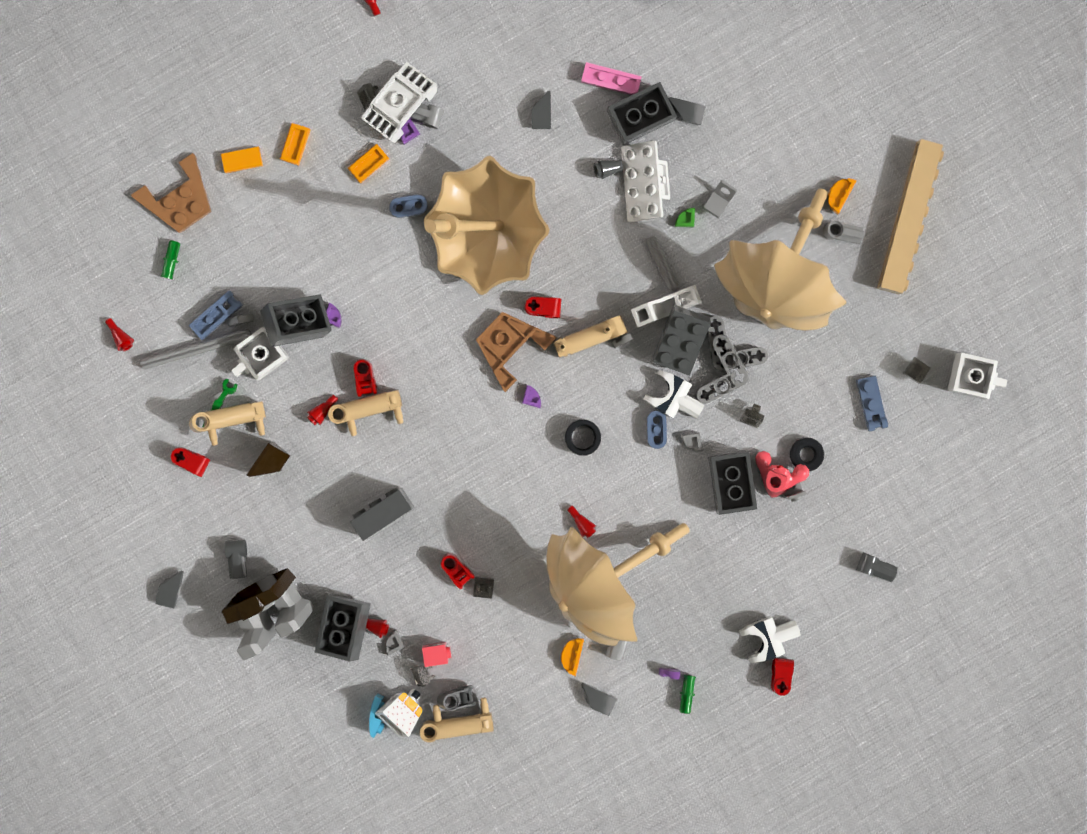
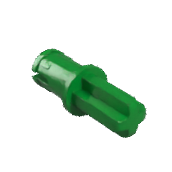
(170, 259)
(687, 694)

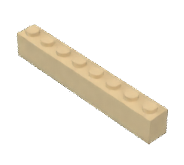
(910, 216)

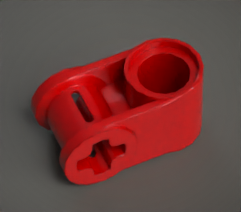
(547, 307)
(365, 379)
(193, 461)
(457, 571)
(782, 672)

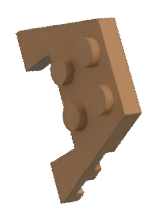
(184, 204)
(503, 340)

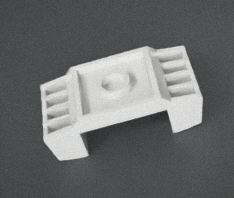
(399, 101)

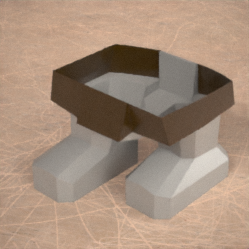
(251, 612)

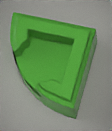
(686, 218)

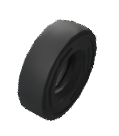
(814, 445)

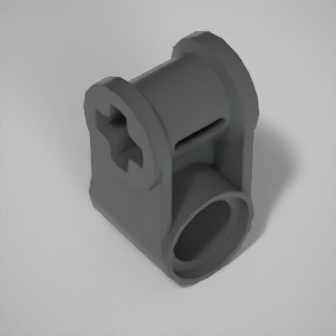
(460, 698)

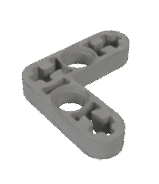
(730, 359)
(729, 377)

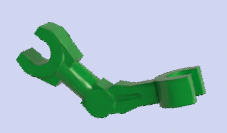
(219, 402)

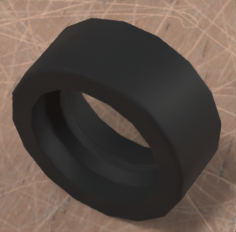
(597, 437)

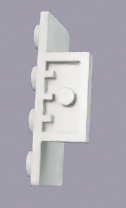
(644, 181)

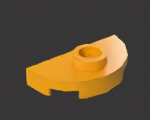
(839, 193)
(571, 655)

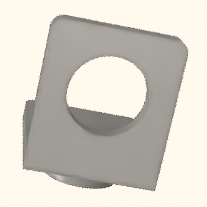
(718, 200)
(795, 493)

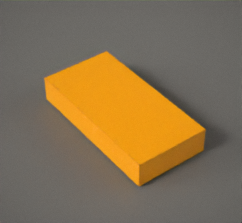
(295, 144)
(242, 160)
(368, 163)

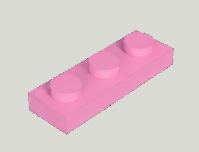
(611, 79)

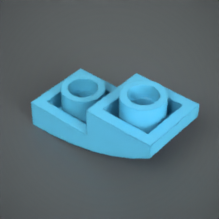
(375, 723)

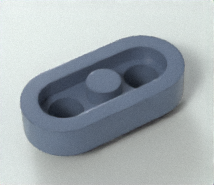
(408, 206)
(656, 429)

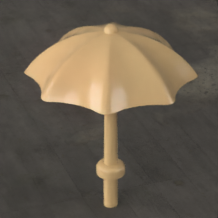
(486, 225)
(777, 282)
(589, 586)

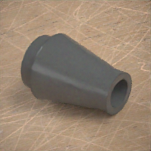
(606, 168)

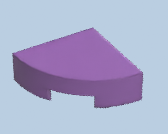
(410, 131)
(333, 315)
(531, 397)
(672, 673)

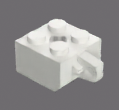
(249, 360)
(984, 373)

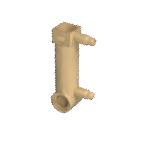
(590, 336)
(367, 407)
(229, 417)
(458, 726)

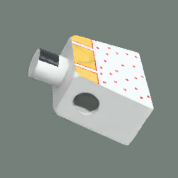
(401, 712)

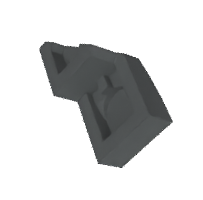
(688, 111)
(542, 112)
(169, 590)
(599, 700)

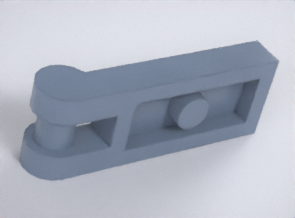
(215, 315)
(871, 403)

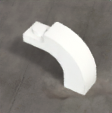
(662, 307)

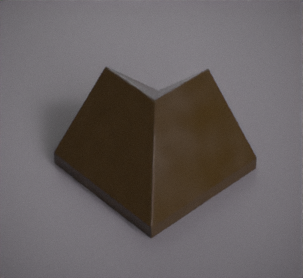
(269, 461)

